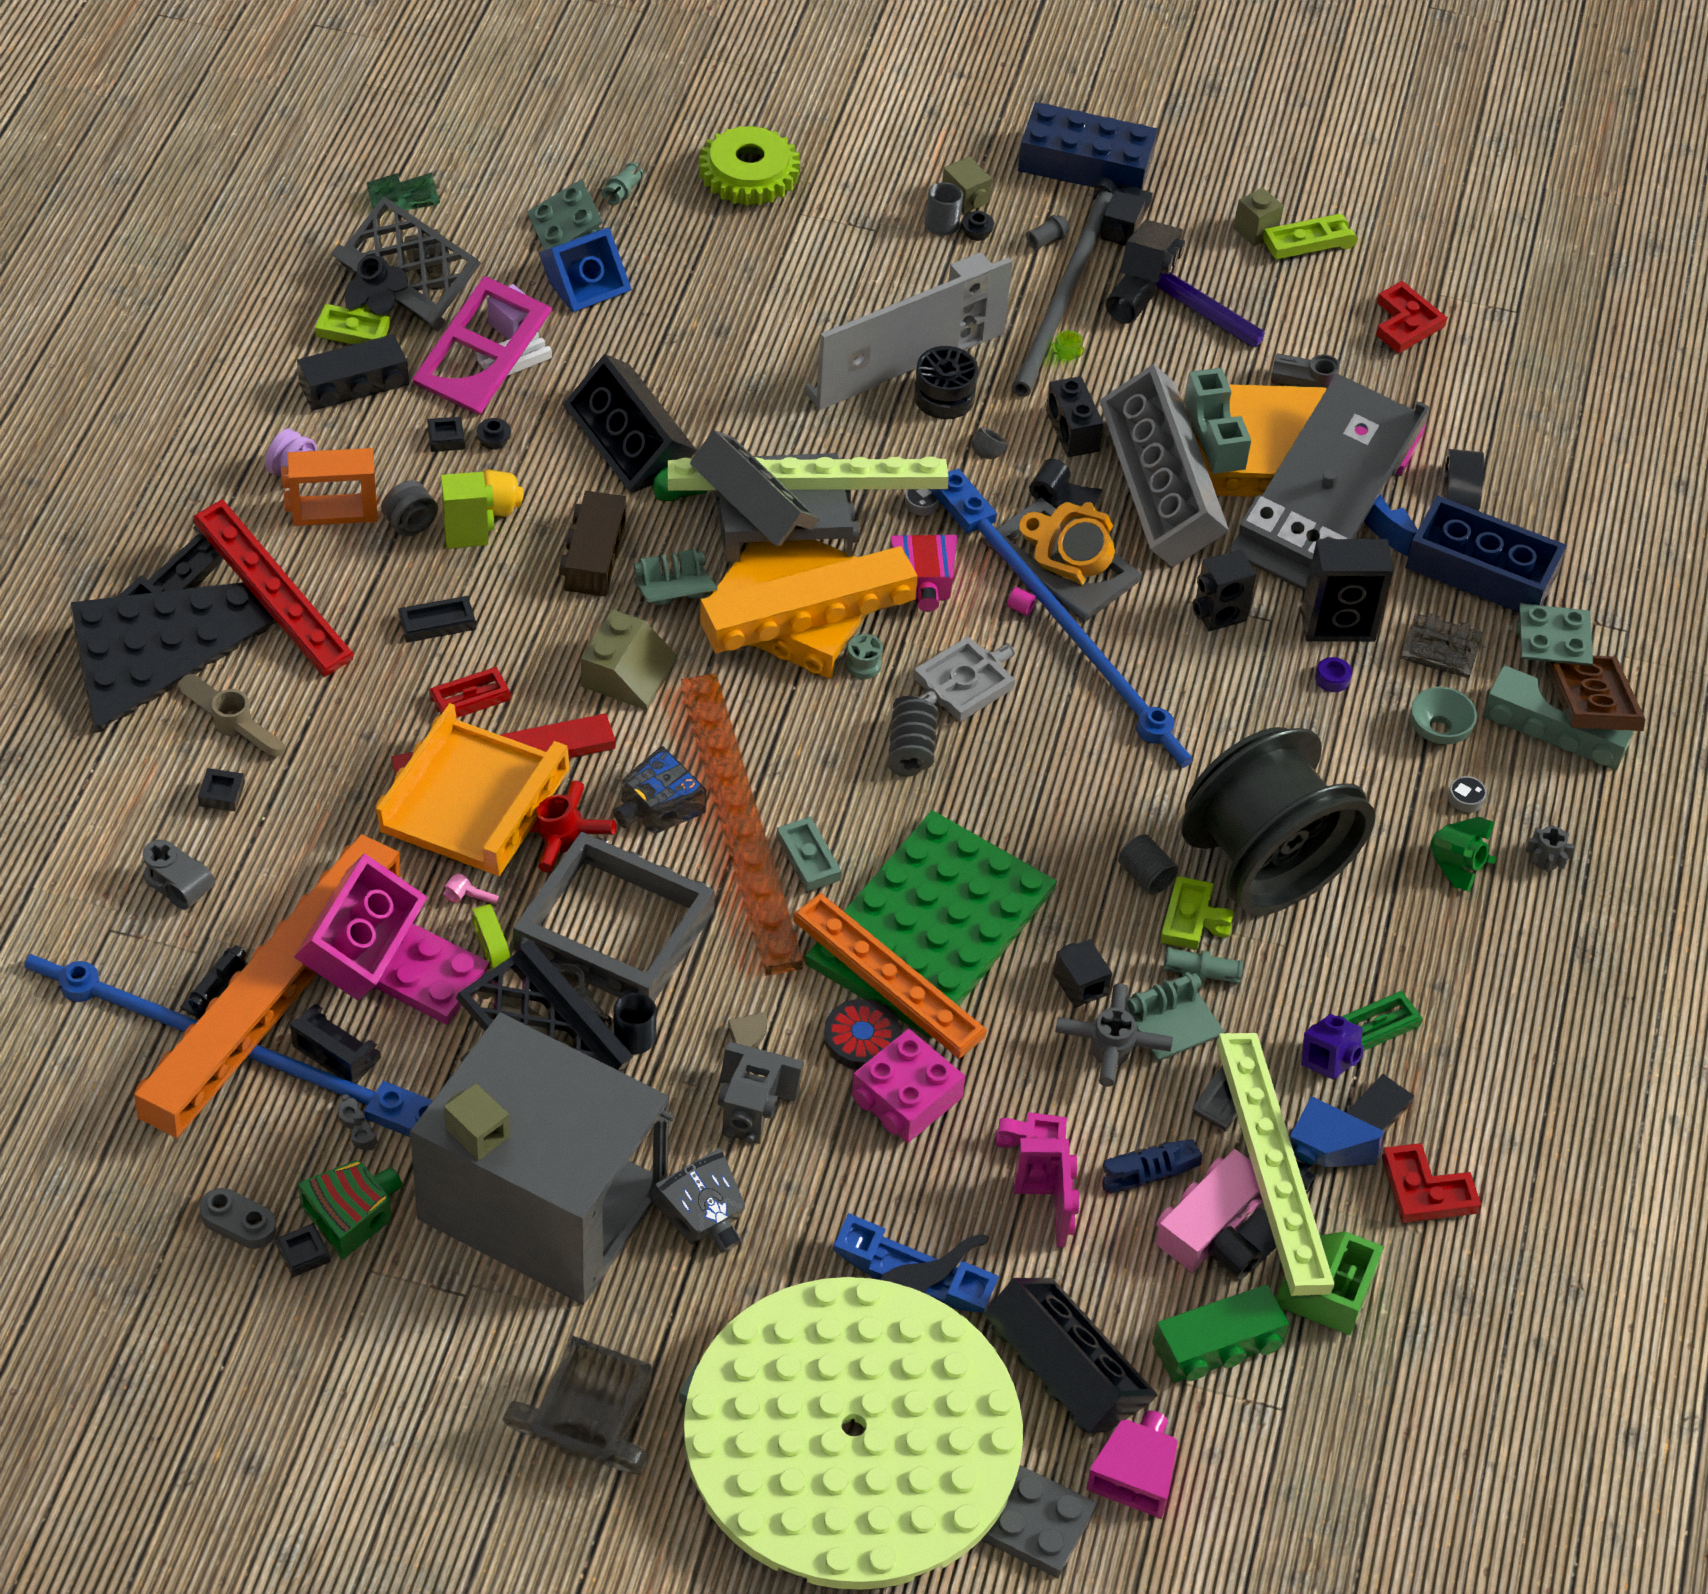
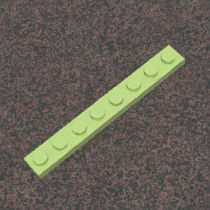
(831, 474)
(1274, 1165)

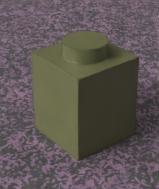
(971, 180)
(1256, 213)
(476, 1121)

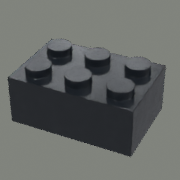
(1346, 590)

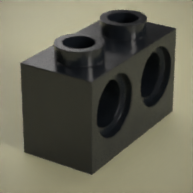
(1074, 416)
(1224, 590)

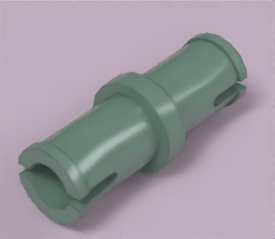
(1203, 965)

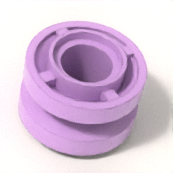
(285, 442)

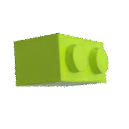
(465, 509)

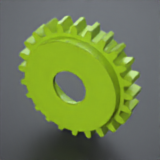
(745, 181)

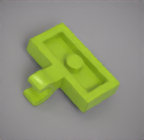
(351, 326)
(1191, 912)

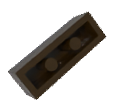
(593, 543)

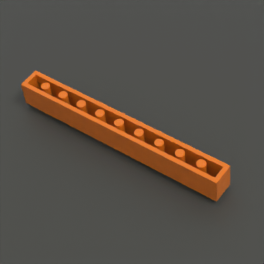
(245, 1010)

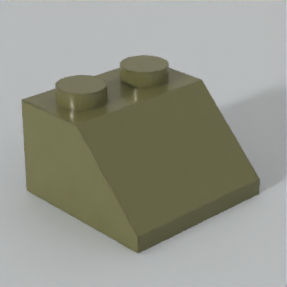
(626, 660)

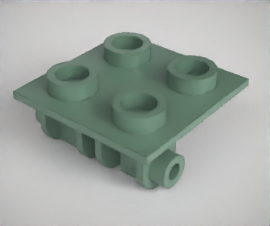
(565, 216)
(663, 587)
(1555, 634)
(1174, 1011)

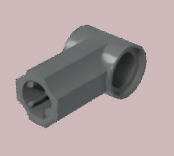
(1305, 372)

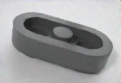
(234, 1218)

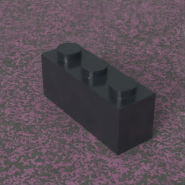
(1152, 251)
(353, 372)

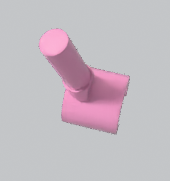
(460, 885)

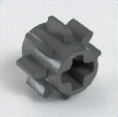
(1550, 848)

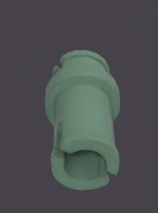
(620, 185)

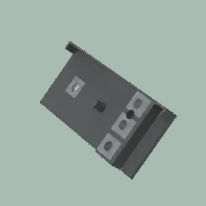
(1328, 478)

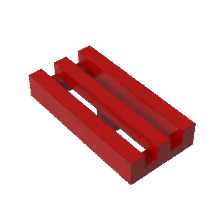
(472, 698)

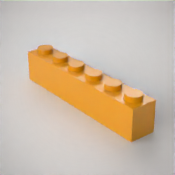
(808, 599)

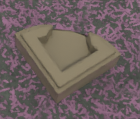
(748, 1029)

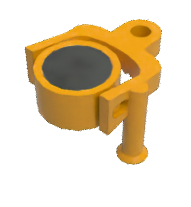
(1082, 543)

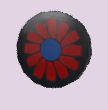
(859, 1031)

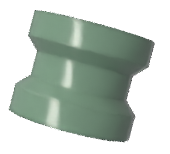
(863, 647)

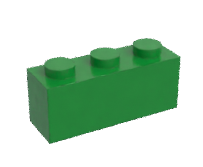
(1220, 1334)

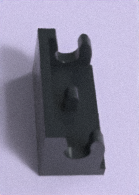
(333, 1046)

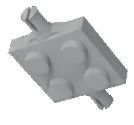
(965, 677)

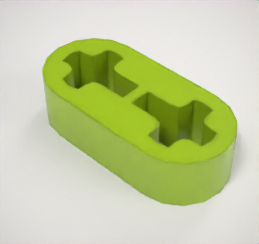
(489, 935)

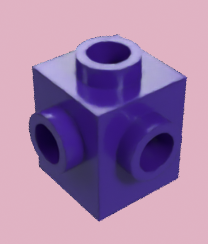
(1332, 1046)

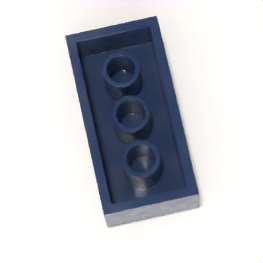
(1085, 147)
(1484, 555)

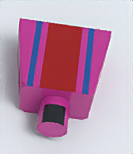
(934, 564)

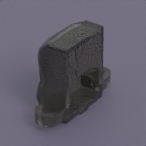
(589, 1407)

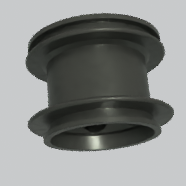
(1276, 819)

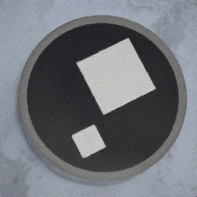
(921, 502)
(1467, 794)

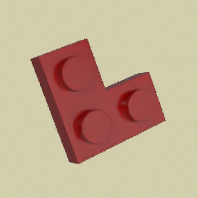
(1411, 320)
(1426, 1196)

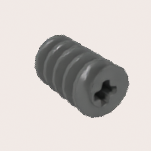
(912, 735)

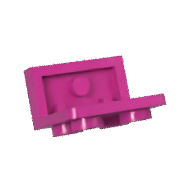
(1048, 1168)

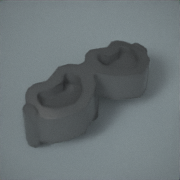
(353, 1118)

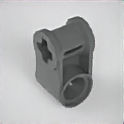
(175, 873)

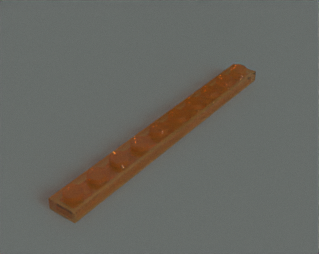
(741, 825)

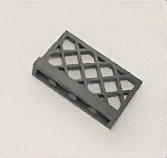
(410, 298)

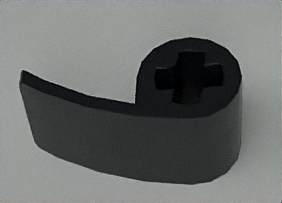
(1465, 477)
(1054, 486)
(1246, 1247)

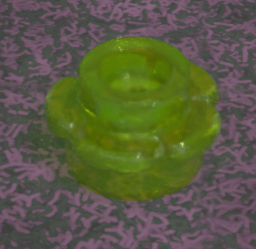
(1068, 345)

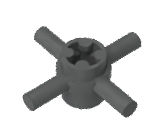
(1113, 1035)

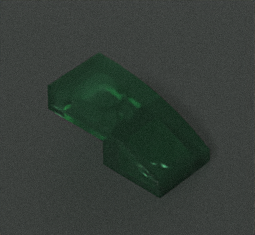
(407, 194)

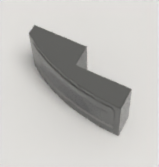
(1216, 1102)

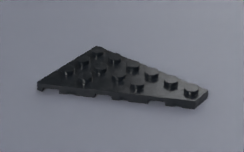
(149, 641)

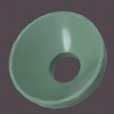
(1443, 706)

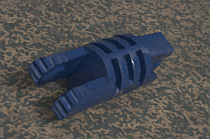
(1150, 1164)

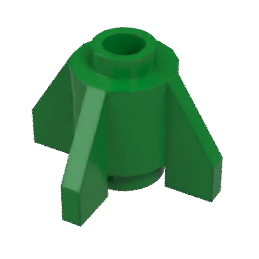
(1461, 849)

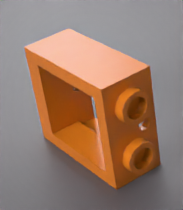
(330, 467)

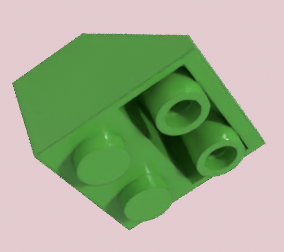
(1353, 1268)

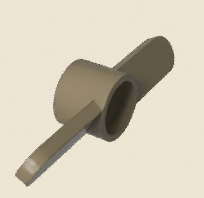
(230, 724)

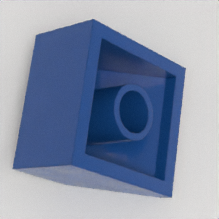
(586, 269)

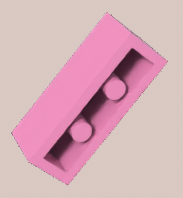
(1208, 1208)

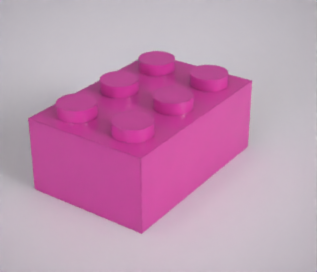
(361, 927)

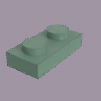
(808, 854)

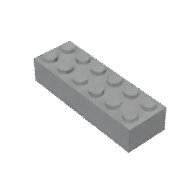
(1163, 466)

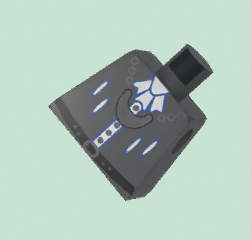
(702, 1201)

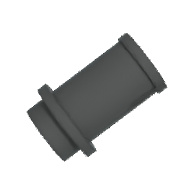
(1053, 229)

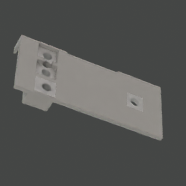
(891, 340)

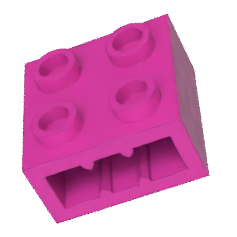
(907, 1086)

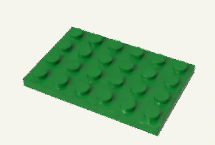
(943, 908)

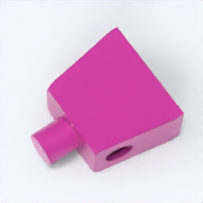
(1136, 1465)

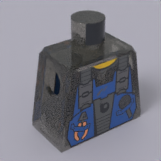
(660, 794)

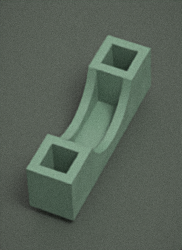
(1519, 705)

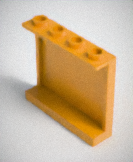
(1273, 422)
(763, 562)
(470, 793)

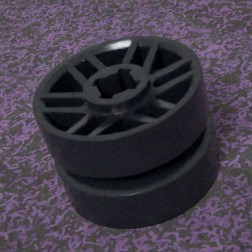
(945, 382)

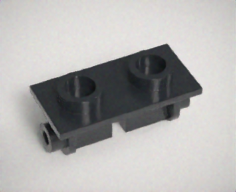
(215, 981)

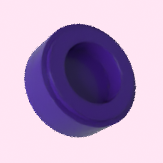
(1333, 674)

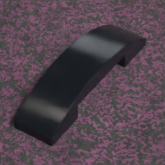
(182, 571)

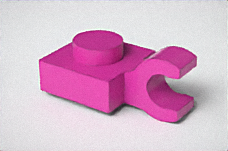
(1035, 1125)

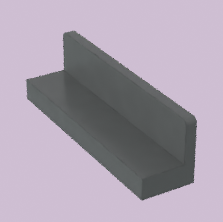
(751, 488)

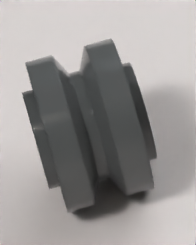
(409, 508)

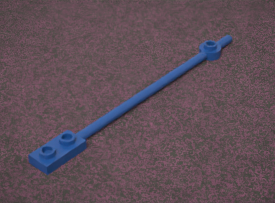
(975, 513)
(387, 1106)

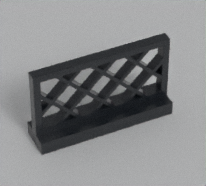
(557, 996)

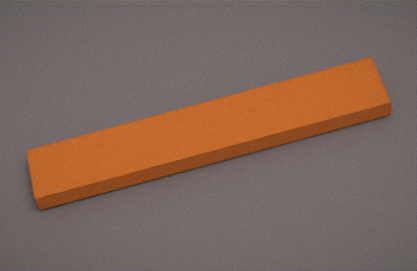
(890, 975)

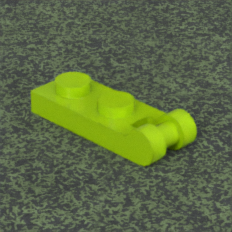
(1309, 236)

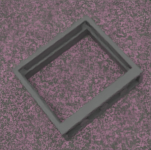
(597, 967)

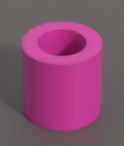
(1021, 601)

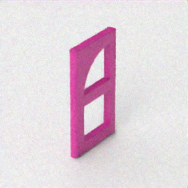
(477, 390)

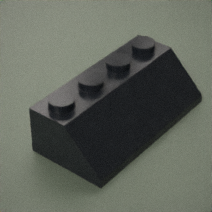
(627, 423)
(1068, 1354)

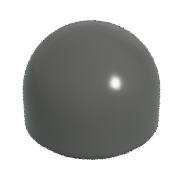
(988, 443)

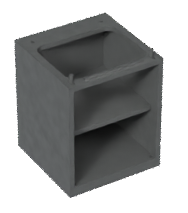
(562, 1186)

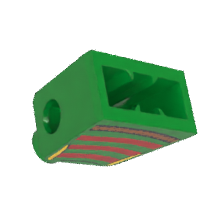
(349, 1203)

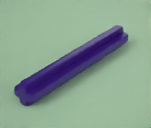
(1211, 309)

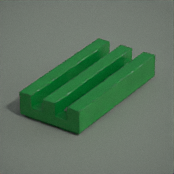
(1386, 1025)

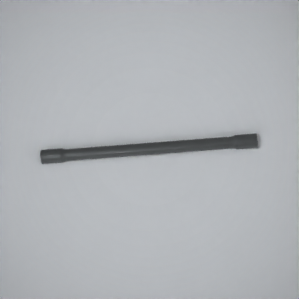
(1029, 369)

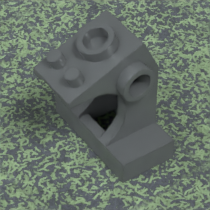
(752, 1098)

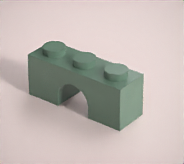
(1221, 436)

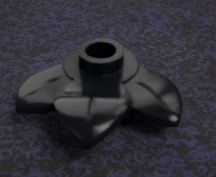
(375, 290)

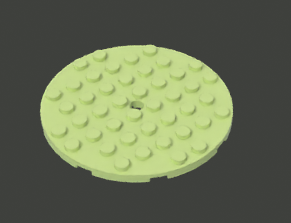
(836, 1505)

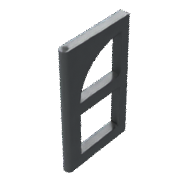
(1082, 600)

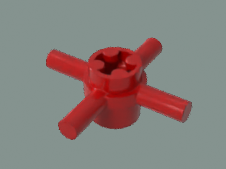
(562, 823)

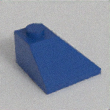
(1334, 1137)

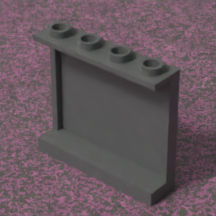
(831, 507)

